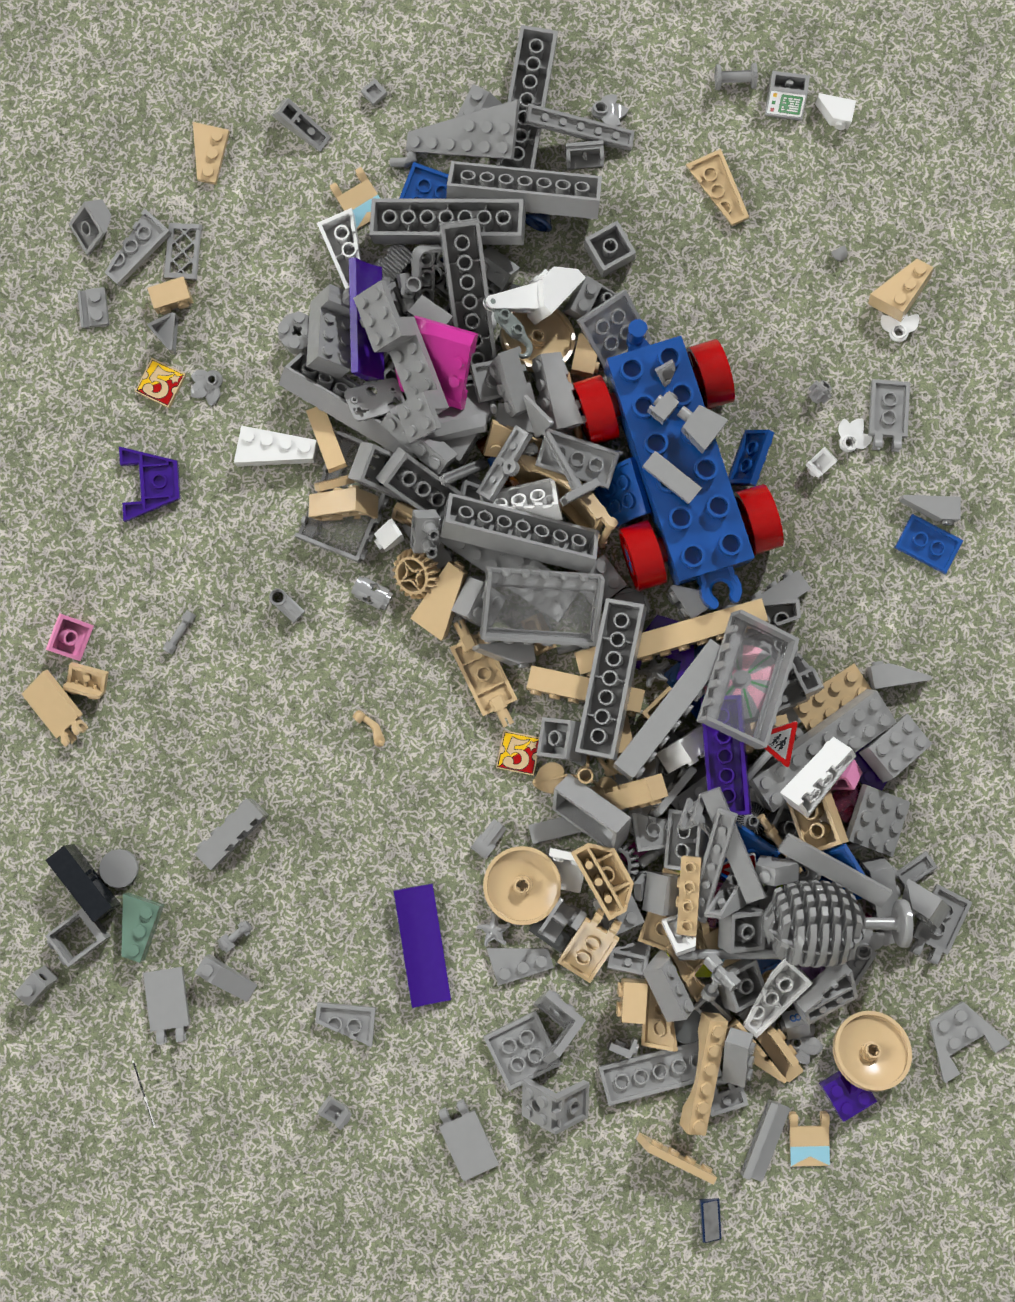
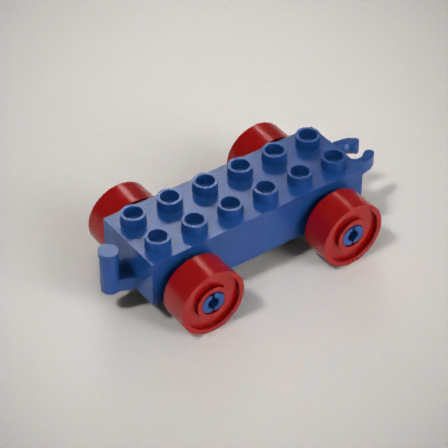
(718, 526)

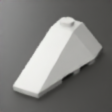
(779, 992)

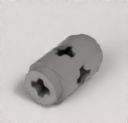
(364, 588)

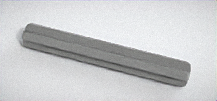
(463, 471)

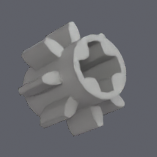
(820, 392)

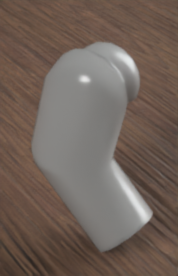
(405, 161)

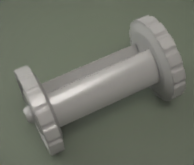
(736, 76)

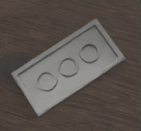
(585, 458)

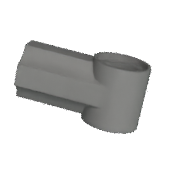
(287, 606)
(486, 842)

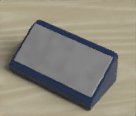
(710, 1220)

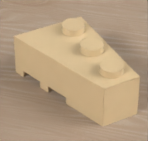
(343, 503)

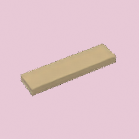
(326, 439)

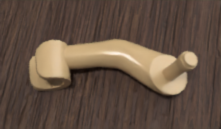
(378, 737)

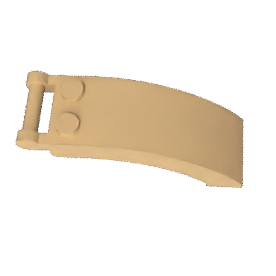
(583, 511)

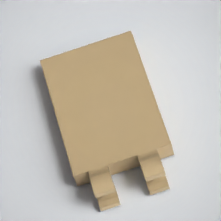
(55, 708)
(590, 947)

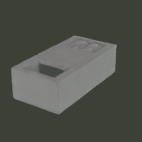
(361, 468)
(591, 812)

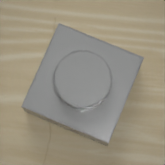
(374, 92)

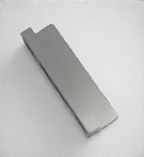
(765, 1141)

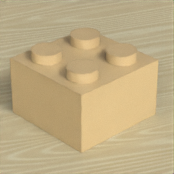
(632, 1000)

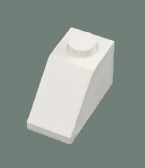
(836, 110)
(388, 536)

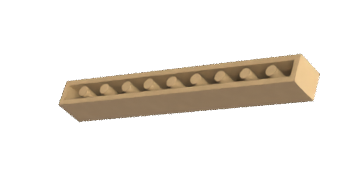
(680, 635)

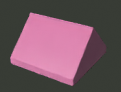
(69, 637)

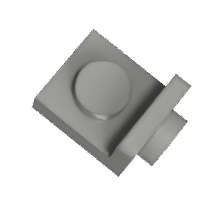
(577, 918)
(620, 1047)

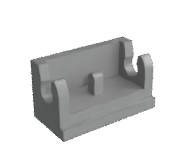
(584, 155)

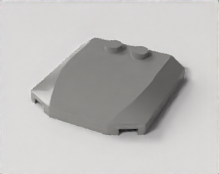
(463, 422)

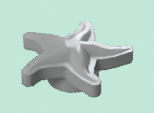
(654, 672)
(494, 930)

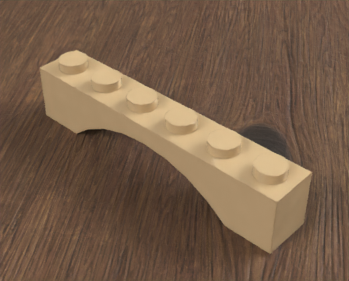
(698, 1106)

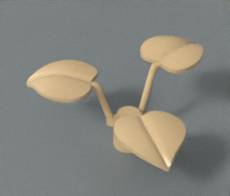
(553, 773)

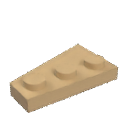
(209, 151)

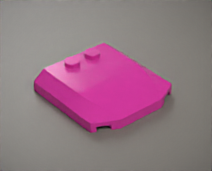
(451, 357)

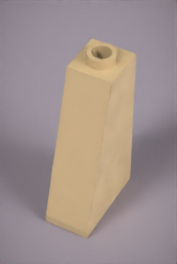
(435, 609)

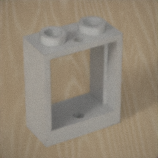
(64, 955)

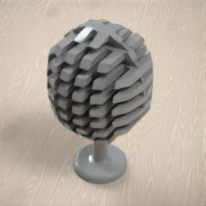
(823, 924)

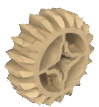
(407, 566)

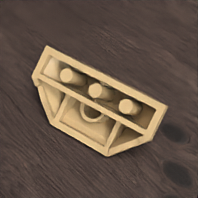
(606, 877)

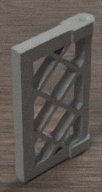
(170, 242)

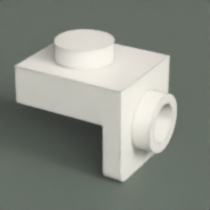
(820, 463)

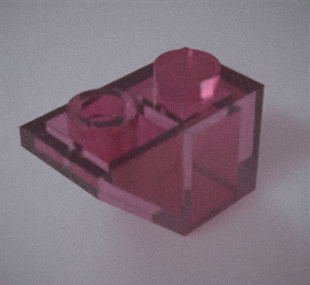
(845, 802)

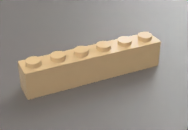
(572, 687)

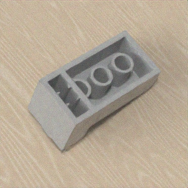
(330, 332)

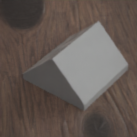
(660, 893)

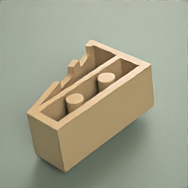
(902, 290)
(637, 793)

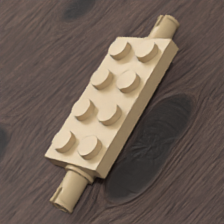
(483, 675)

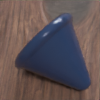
(539, 221)

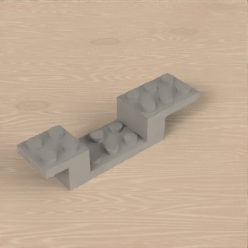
(410, 357)

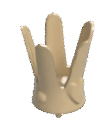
(608, 768)

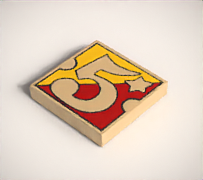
(160, 383)
(518, 753)

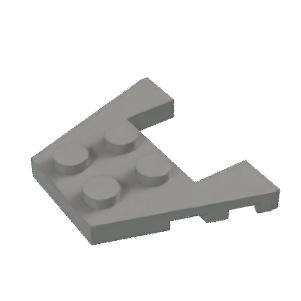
(957, 1029)

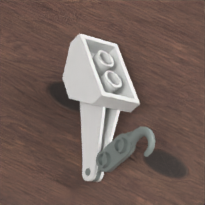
(536, 299)

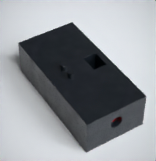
(83, 882)

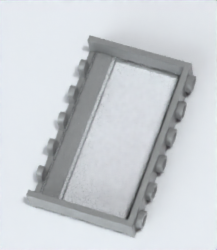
(350, 535)
(541, 607)
(748, 679)

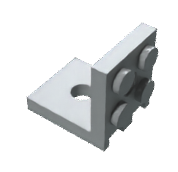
(565, 1016)
(552, 1109)

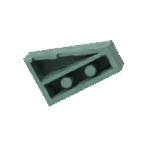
(139, 924)

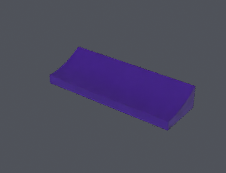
(364, 361)
(727, 768)
(422, 945)

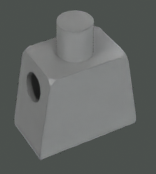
(701, 426)
(35, 987)

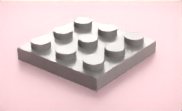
(608, 326)
(877, 820)
(520, 1049)

